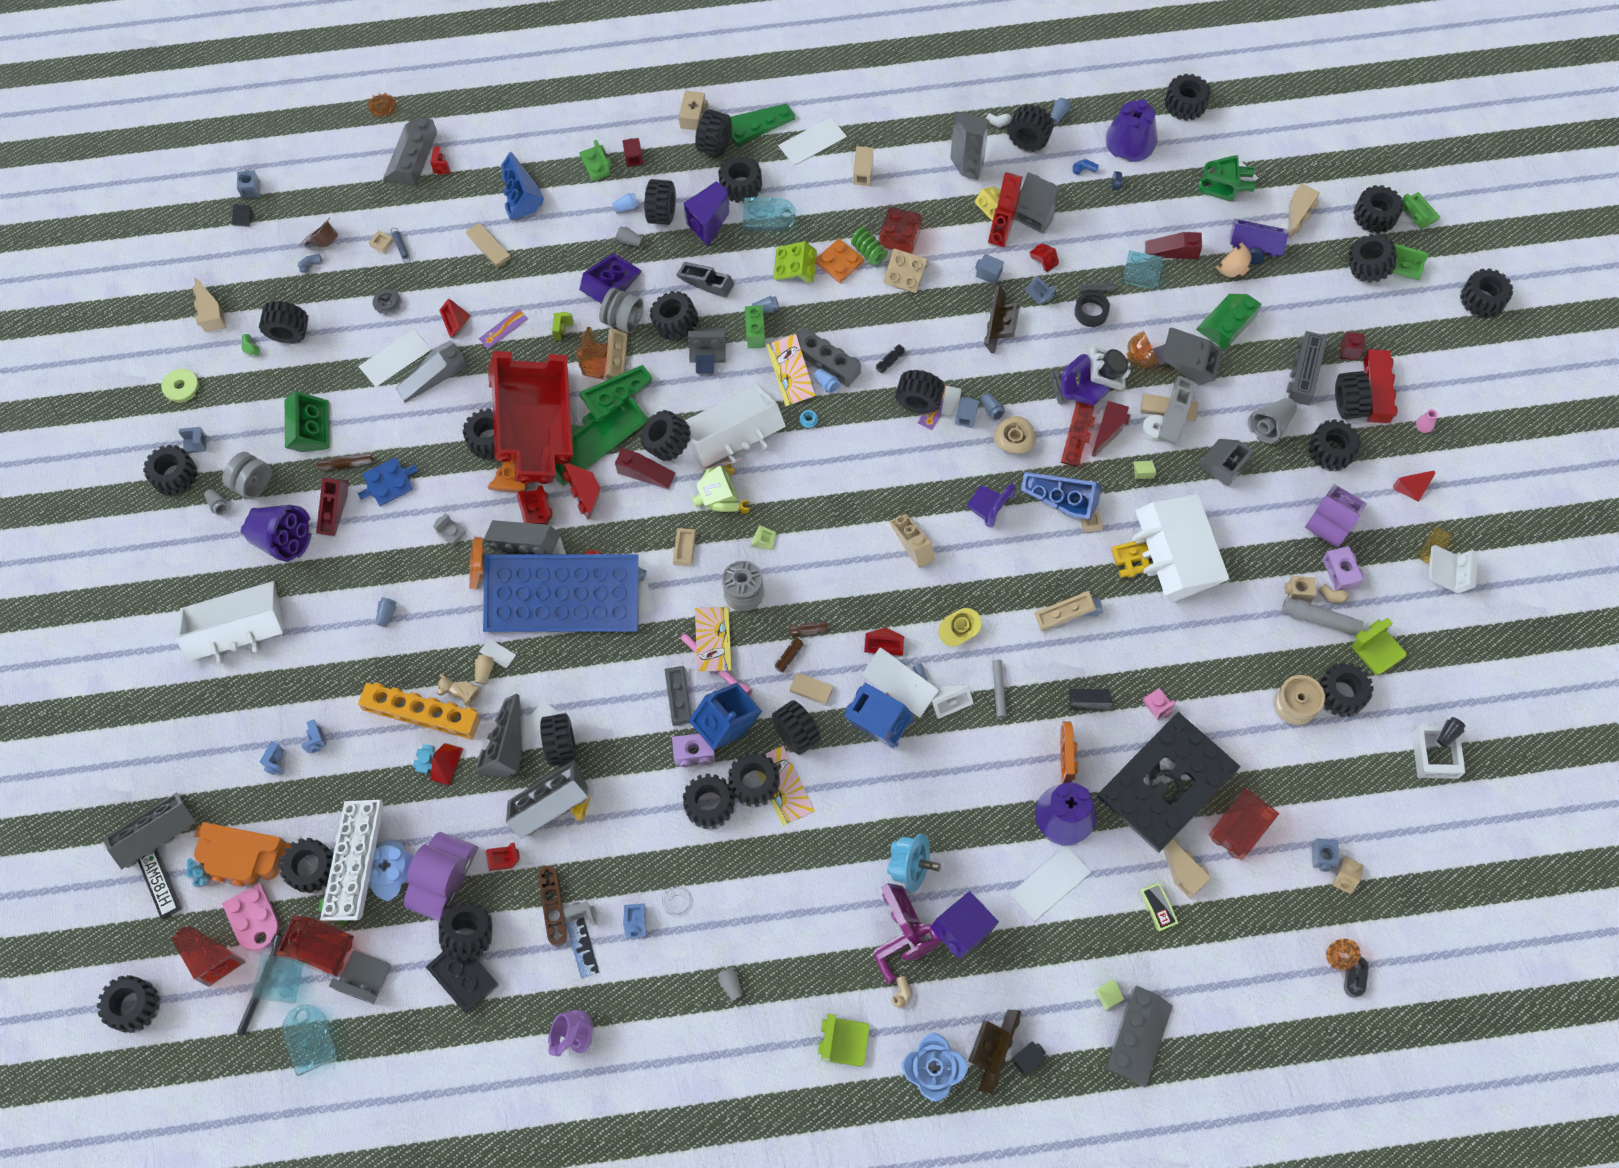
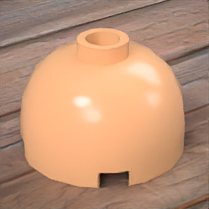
(1235, 262)

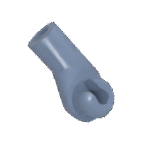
(308, 260)

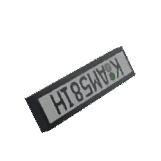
(159, 884)

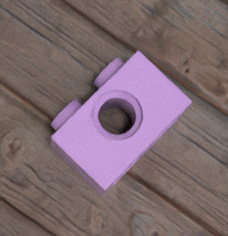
(1343, 579)
(682, 746)

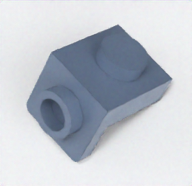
(1039, 290)

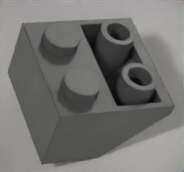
(1226, 460)

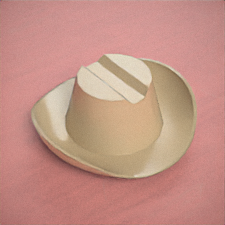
(1015, 435)

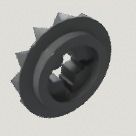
(386, 295)

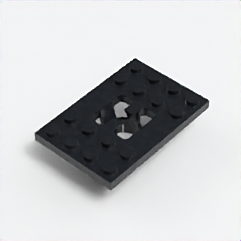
(1143, 805)

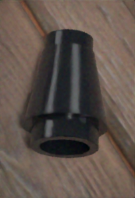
(1451, 731)

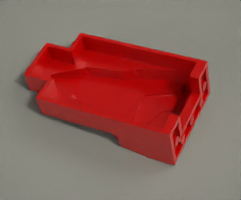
(531, 415)

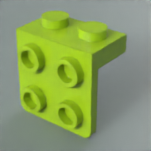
(795, 261)
(1378, 647)
(843, 1041)

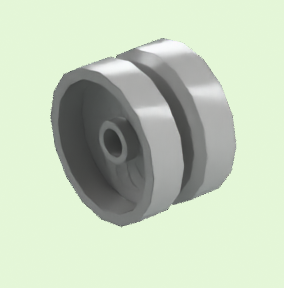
(247, 475)

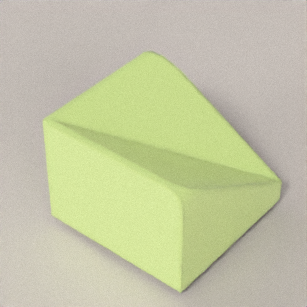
(1109, 994)

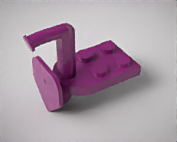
(912, 929)

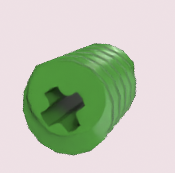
(868, 246)

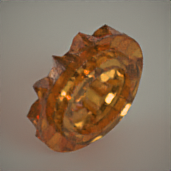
(382, 109)
(1343, 946)

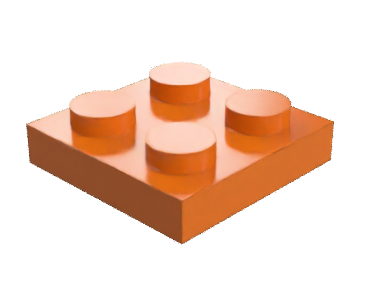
(839, 260)

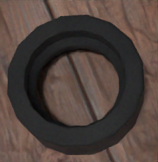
(1092, 297)

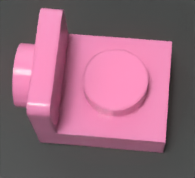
(1159, 704)

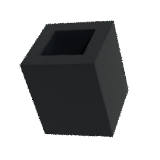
(1029, 1058)

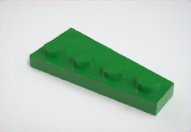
(758, 122)
(612, 393)

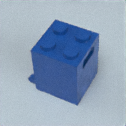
(725, 715)
(878, 715)

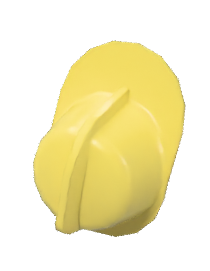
(959, 627)

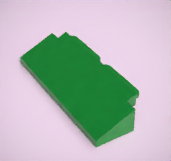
(596, 439)

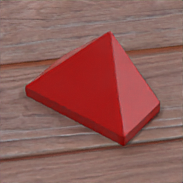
(453, 317)
(1414, 485)
(886, 639)
(445, 763)

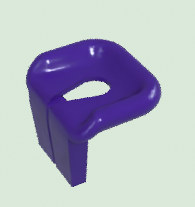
(1087, 391)
(987, 502)

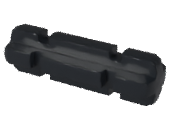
(890, 358)

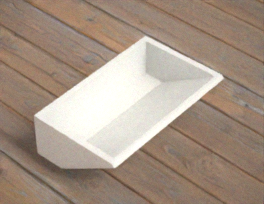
(734, 426)
(1180, 546)
(229, 622)

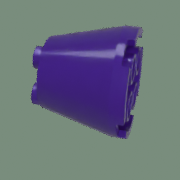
(1133, 132)
(278, 530)
(1064, 822)

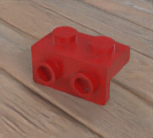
(534, 506)

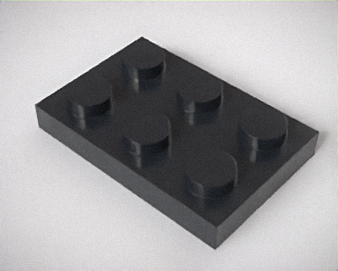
(463, 980)

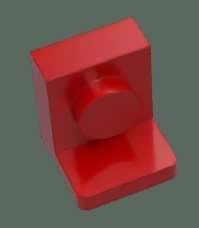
(438, 162)

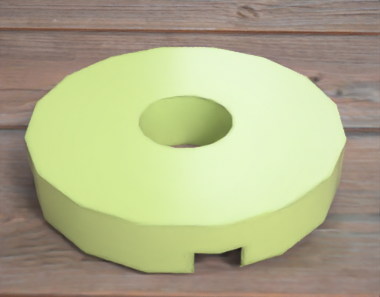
(176, 377)

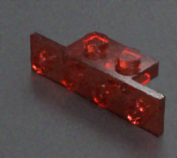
(1078, 434)

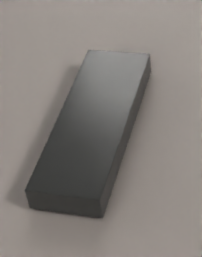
(678, 695)

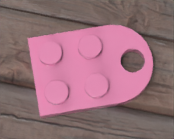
(252, 915)

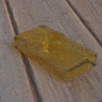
(1437, 537)

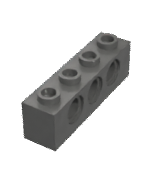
(815, 356)

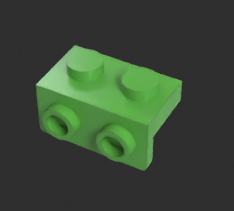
(1419, 210)
(1410, 261)

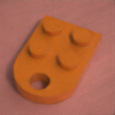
(476, 564)
(1068, 749)

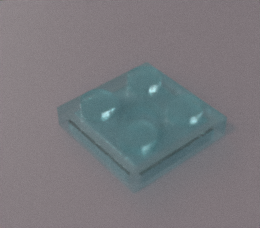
(1142, 270)
(277, 979)

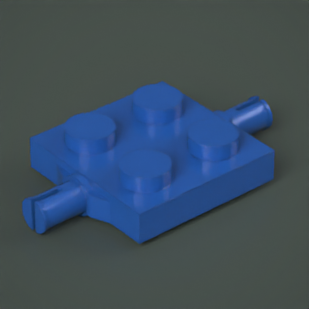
(387, 481)

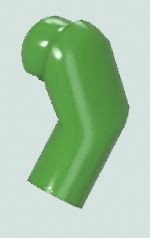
(248, 347)

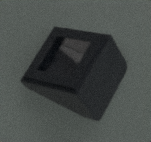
(242, 215)

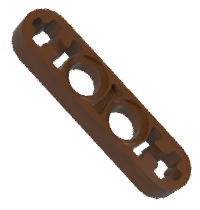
(555, 905)

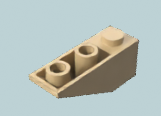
(1299, 208)
(209, 312)
(913, 540)
(1185, 871)

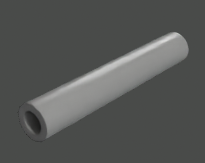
(999, 689)

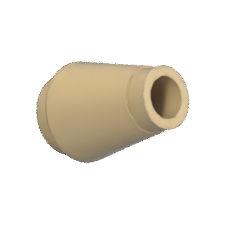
(483, 668)

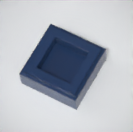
(704, 363)

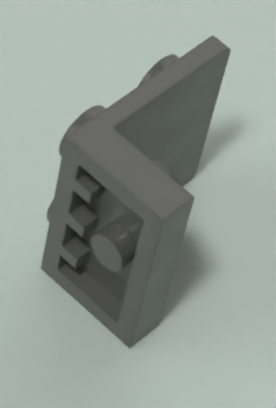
(362, 977)

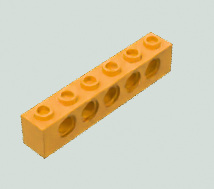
(375, 692)

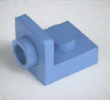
(315, 736)
(272, 756)
(634, 920)

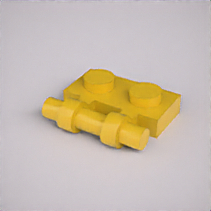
(1128, 553)

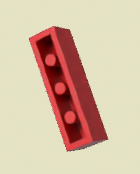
(1378, 368)

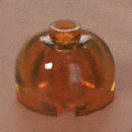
(1141, 351)

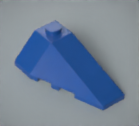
(521, 191)
(1068, 495)

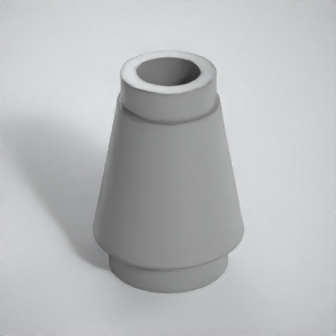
(628, 237)
(216, 503)
(730, 983)

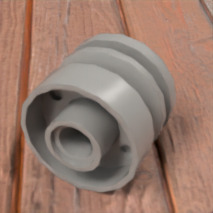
(621, 310)
(743, 585)

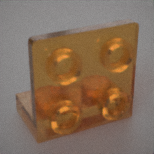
(591, 355)

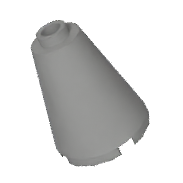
(1272, 420)

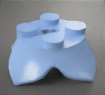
(388, 883)
(936, 1050)

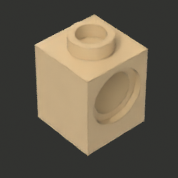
(1308, 585)

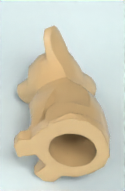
(464, 690)

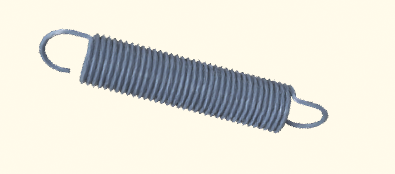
(400, 245)

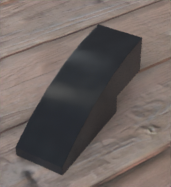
(706, 278)

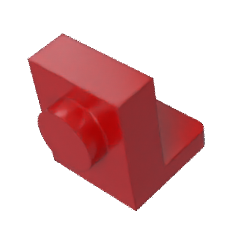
(1046, 255)
(502, 857)

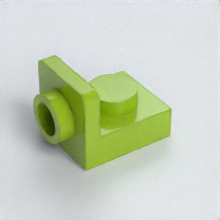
(560, 322)

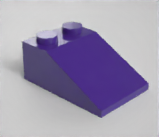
(608, 274)

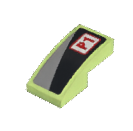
(1159, 906)

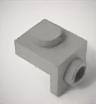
(578, 910)

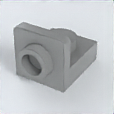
(448, 529)

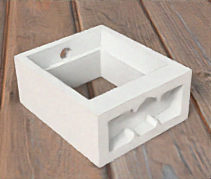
(1427, 770)

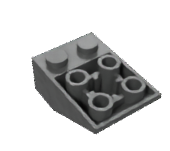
(1037, 203)
(1192, 356)

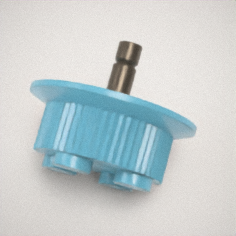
(911, 861)

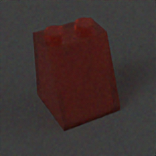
(1243, 824)
(315, 945)
(205, 957)

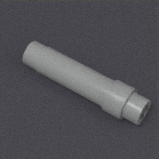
(1303, 610)

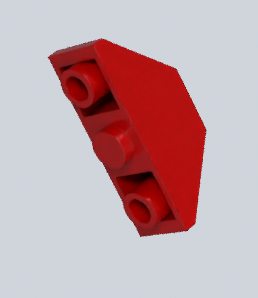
(583, 487)

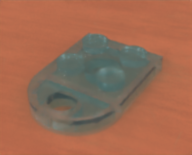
(767, 214)
(310, 1041)

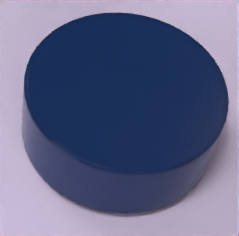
(1116, 180)
(1257, 255)

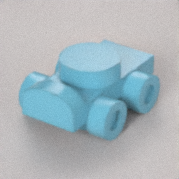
(424, 756)
(196, 871)

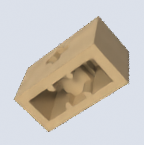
(692, 109)

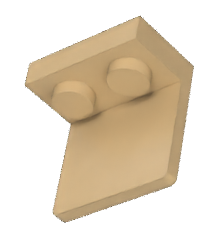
(905, 270)

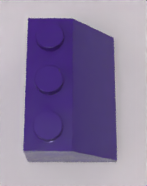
(1260, 236)

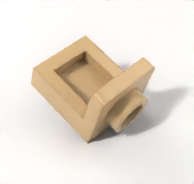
(1348, 875)

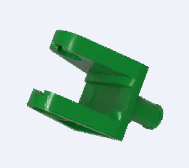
(1226, 180)

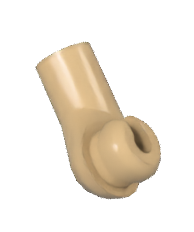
(1337, 596)
(903, 994)

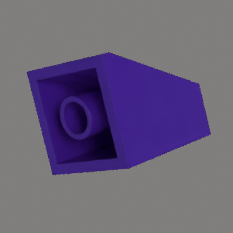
(707, 211)
(964, 925)

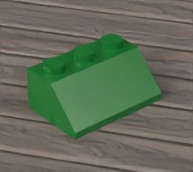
(1229, 319)
(306, 422)

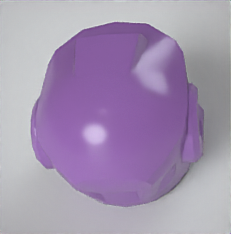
(576, 1029)

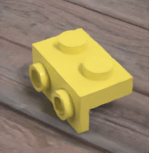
(988, 200)

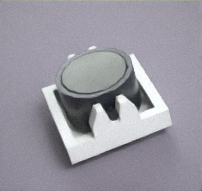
(1109, 367)

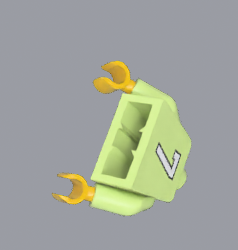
(718, 491)

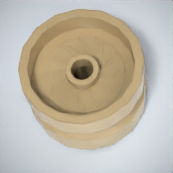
(1299, 700)

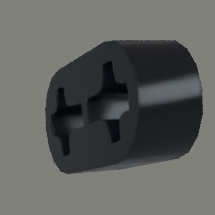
(1361, 977)

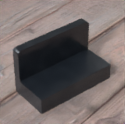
(1090, 699)

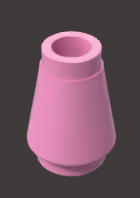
(1427, 421)

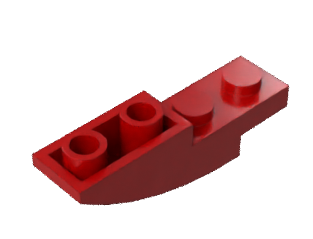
(1006, 209)

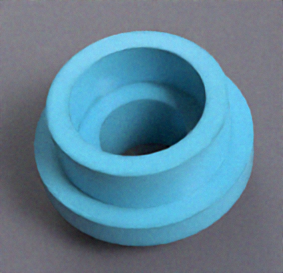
(808, 414)

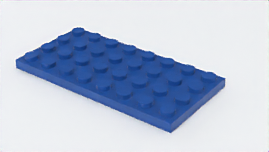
(561, 593)

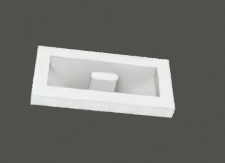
(951, 699)

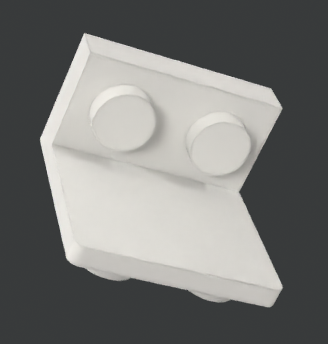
(1453, 571)

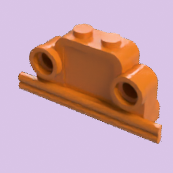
(238, 854)

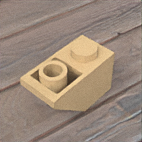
(863, 166)

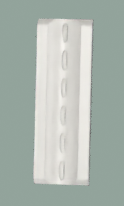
(352, 860)

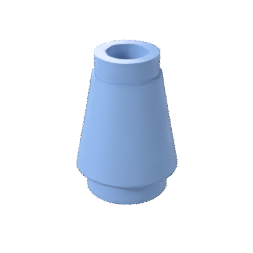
(625, 203)
(827, 381)

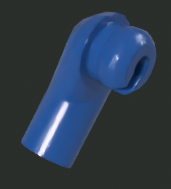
(1084, 164)

